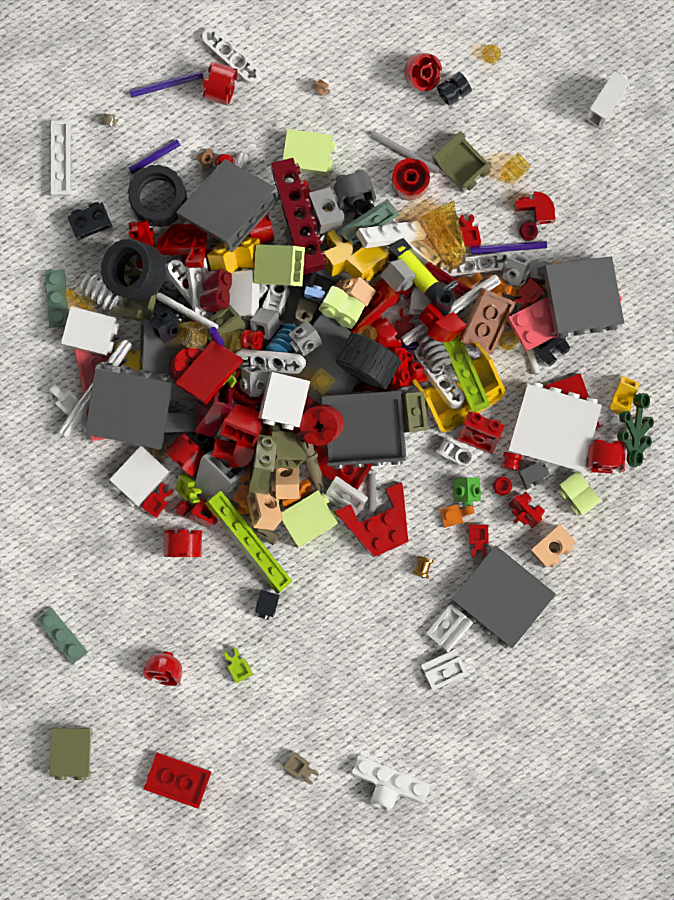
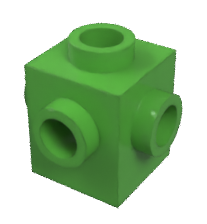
(466, 490)

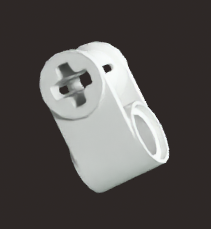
(277, 301)
(453, 452)

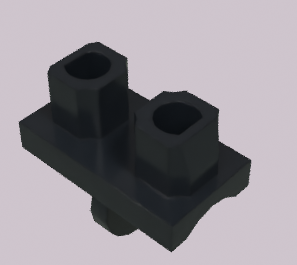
(546, 353)

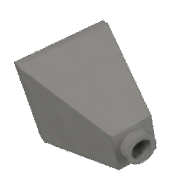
(216, 475)

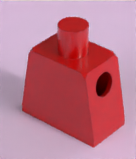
(242, 425)

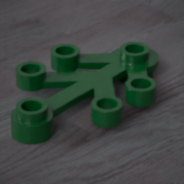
(635, 451)

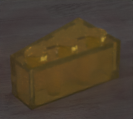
(445, 235)

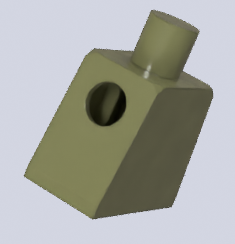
(288, 450)

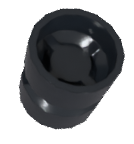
(453, 89)

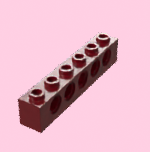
(288, 169)

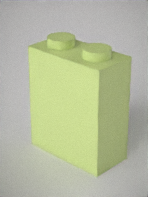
(309, 151)
(279, 265)
(309, 518)

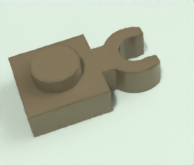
(298, 766)

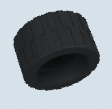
(150, 174)
(114, 265)
(368, 361)

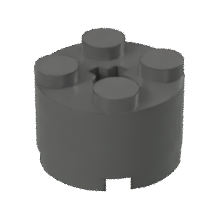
(353, 189)

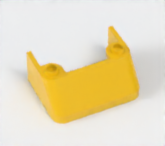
(449, 418)

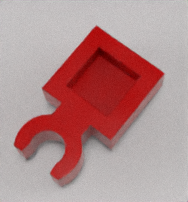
(469, 232)
(529, 292)
(404, 326)
(156, 502)
(478, 535)

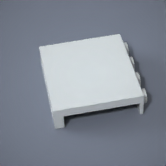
(555, 426)

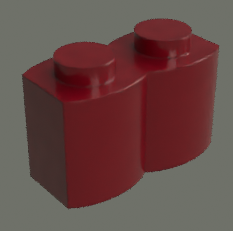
(216, 290)

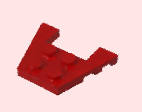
(182, 240)
(383, 530)

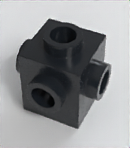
(166, 326)

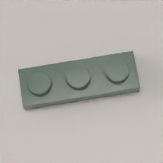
(376, 216)
(56, 298)
(62, 635)

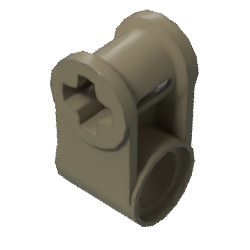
(305, 311)

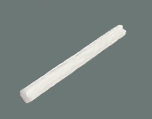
(458, 305)
(84, 403)

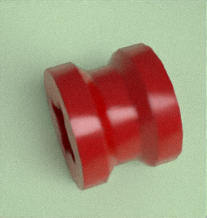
(252, 339)
(511, 461)

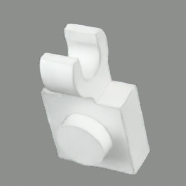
(66, 401)

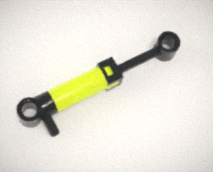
(424, 279)

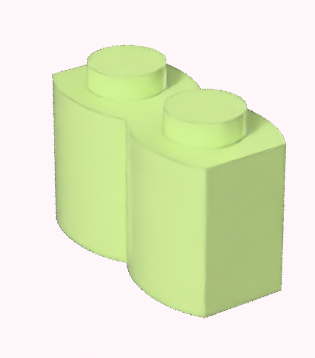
(341, 307)
(579, 494)

